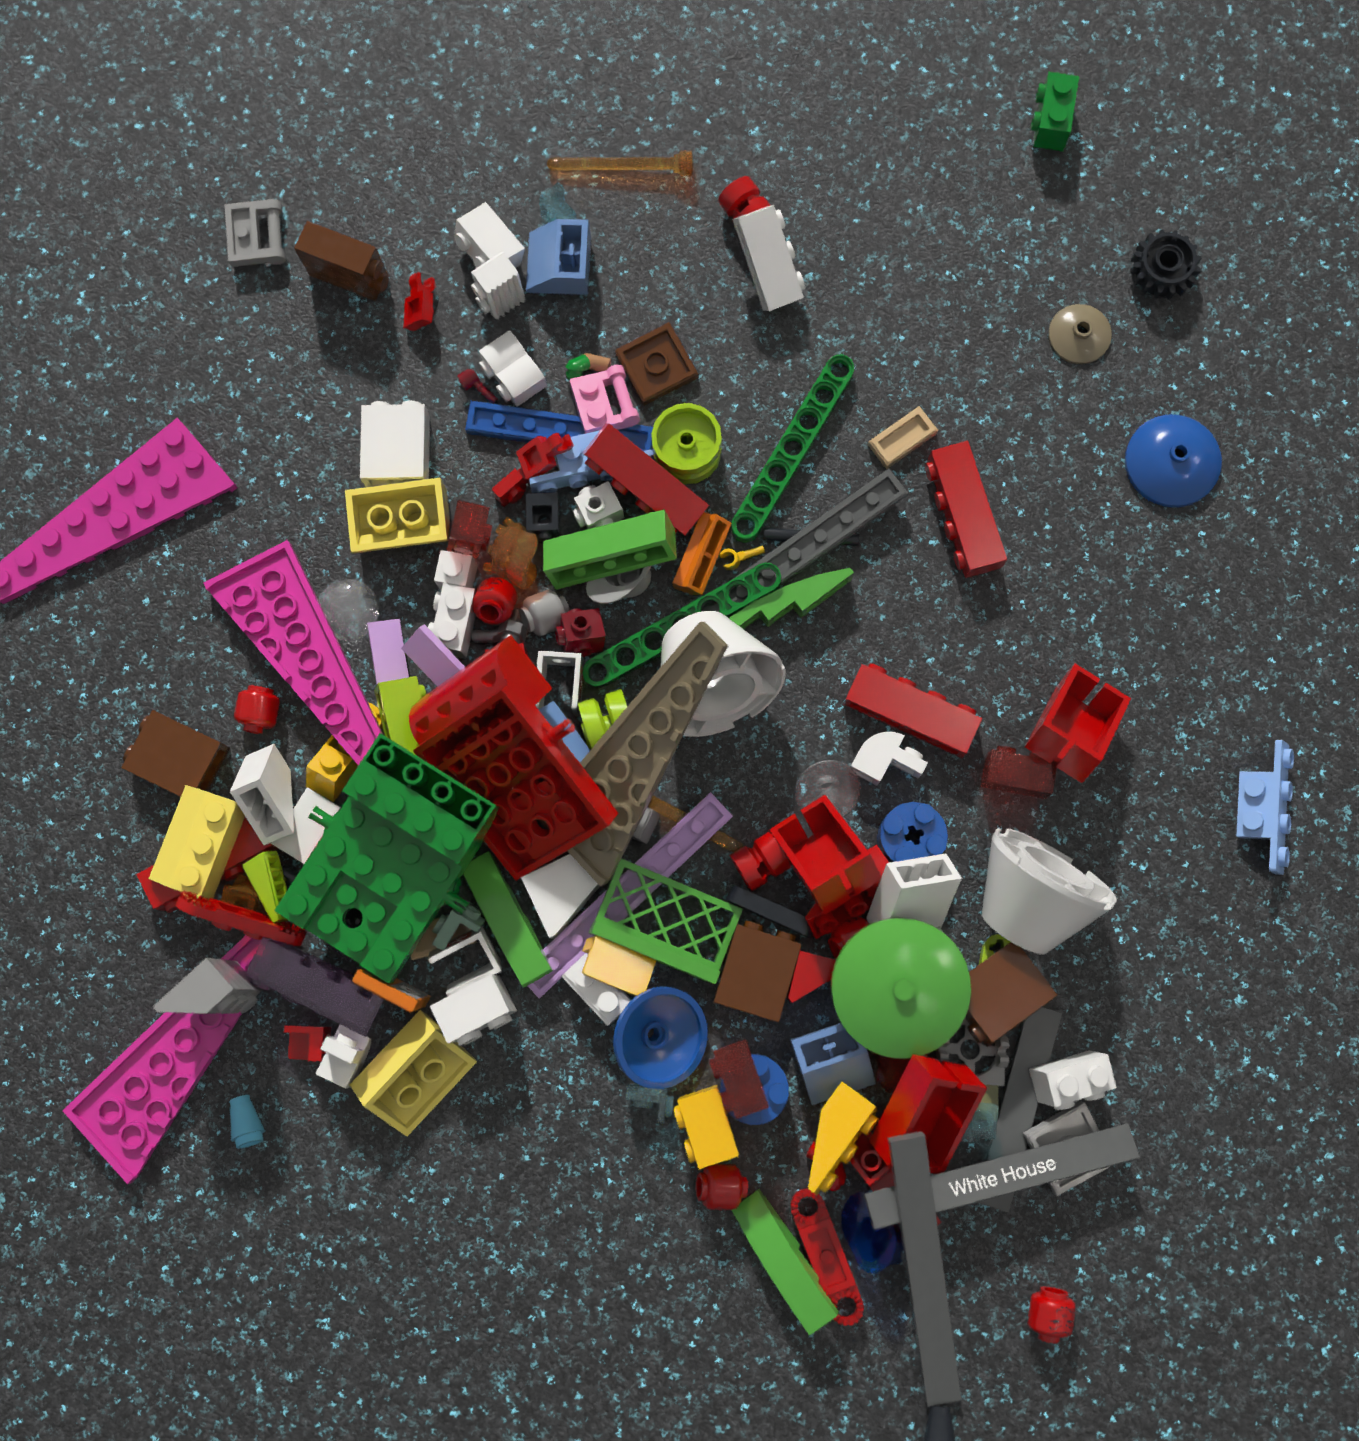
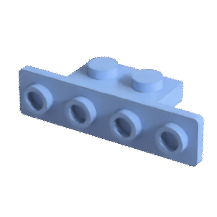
(572, 468)
(1264, 806)

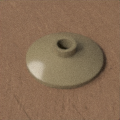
(1078, 346)

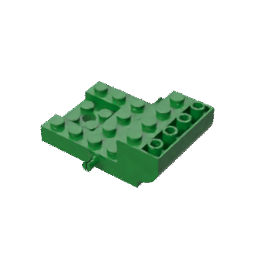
(389, 855)

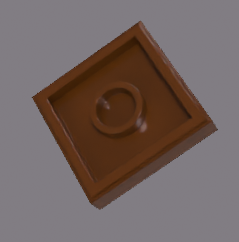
(656, 363)

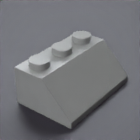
(212, 988)

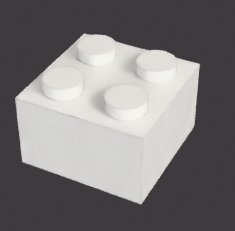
(473, 1009)

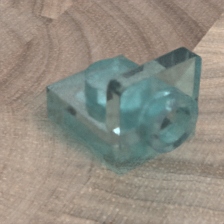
(552, 204)
(644, 1098)

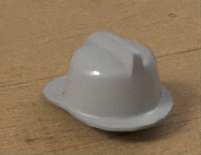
(619, 586)

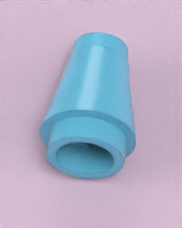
(245, 1123)

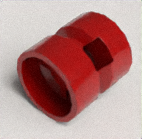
(741, 198)
(760, 861)

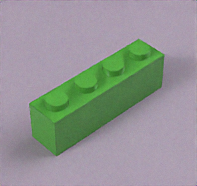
(609, 549)

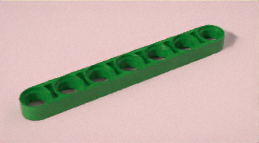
(797, 433)
(637, 641)

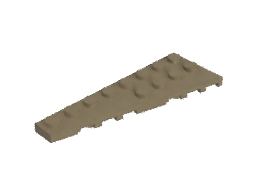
(641, 744)

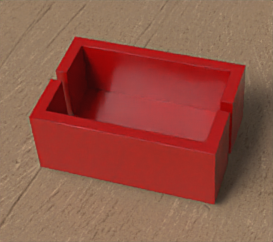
(1077, 732)
(831, 859)
(931, 1100)

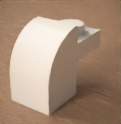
(883, 750)
(343, 1056)

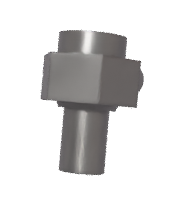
(510, 627)

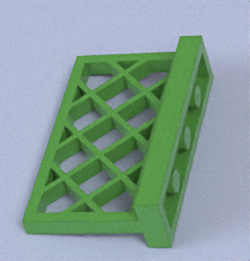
(654, 948)

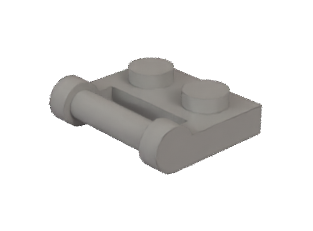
(244, 233)

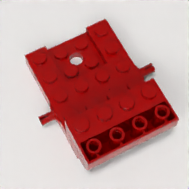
(500, 745)

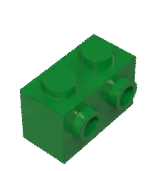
(1056, 111)

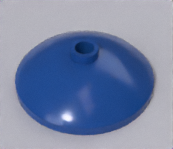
(1163, 475)
(676, 1042)

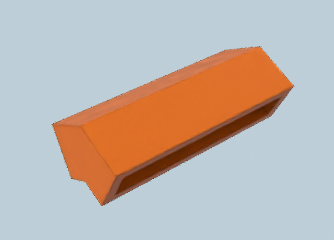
(701, 554)

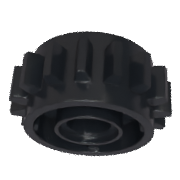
(1175, 251)

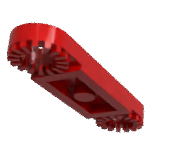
(251, 922)
(827, 1255)

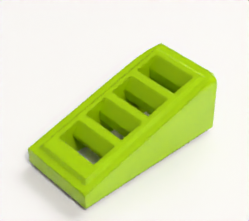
(268, 881)

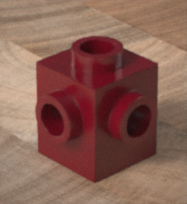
(581, 632)

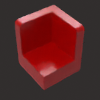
(306, 1041)

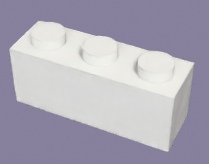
(769, 257)

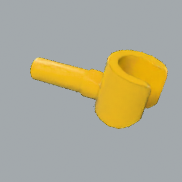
(740, 556)

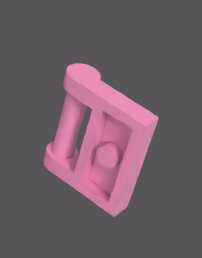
(593, 402)

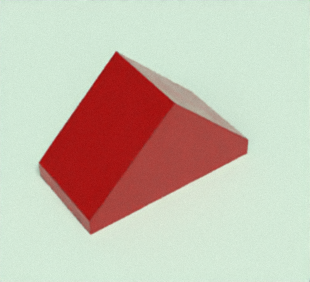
(809, 973)

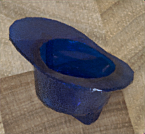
(871, 1248)

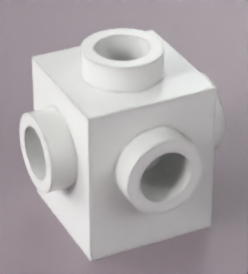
(597, 506)

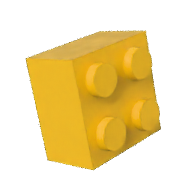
(706, 1126)

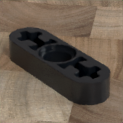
(769, 911)

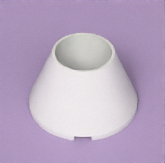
(743, 682)
(1037, 894)

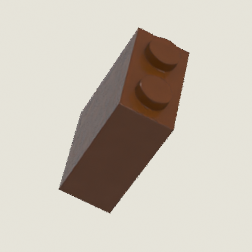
(342, 261)
(173, 755)
(758, 971)
(1004, 994)

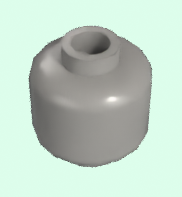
(543, 612)

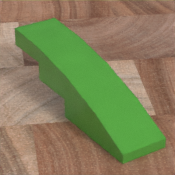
(800, 596)
(507, 920)
(784, 1262)

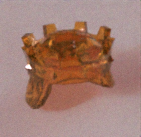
(513, 554)

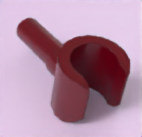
(469, 379)

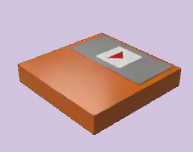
(398, 992)

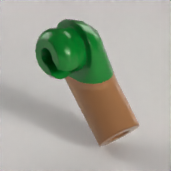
(585, 362)

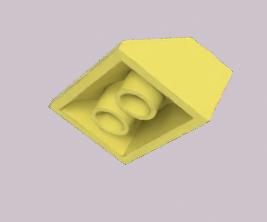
(397, 515)
(198, 843)
(412, 1074)

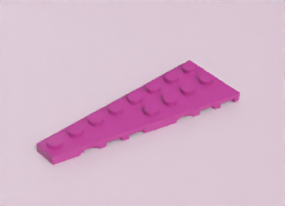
(142, 492)
(287, 624)
(148, 1084)

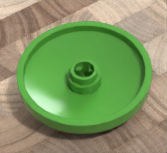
(900, 987)

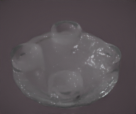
(349, 608)

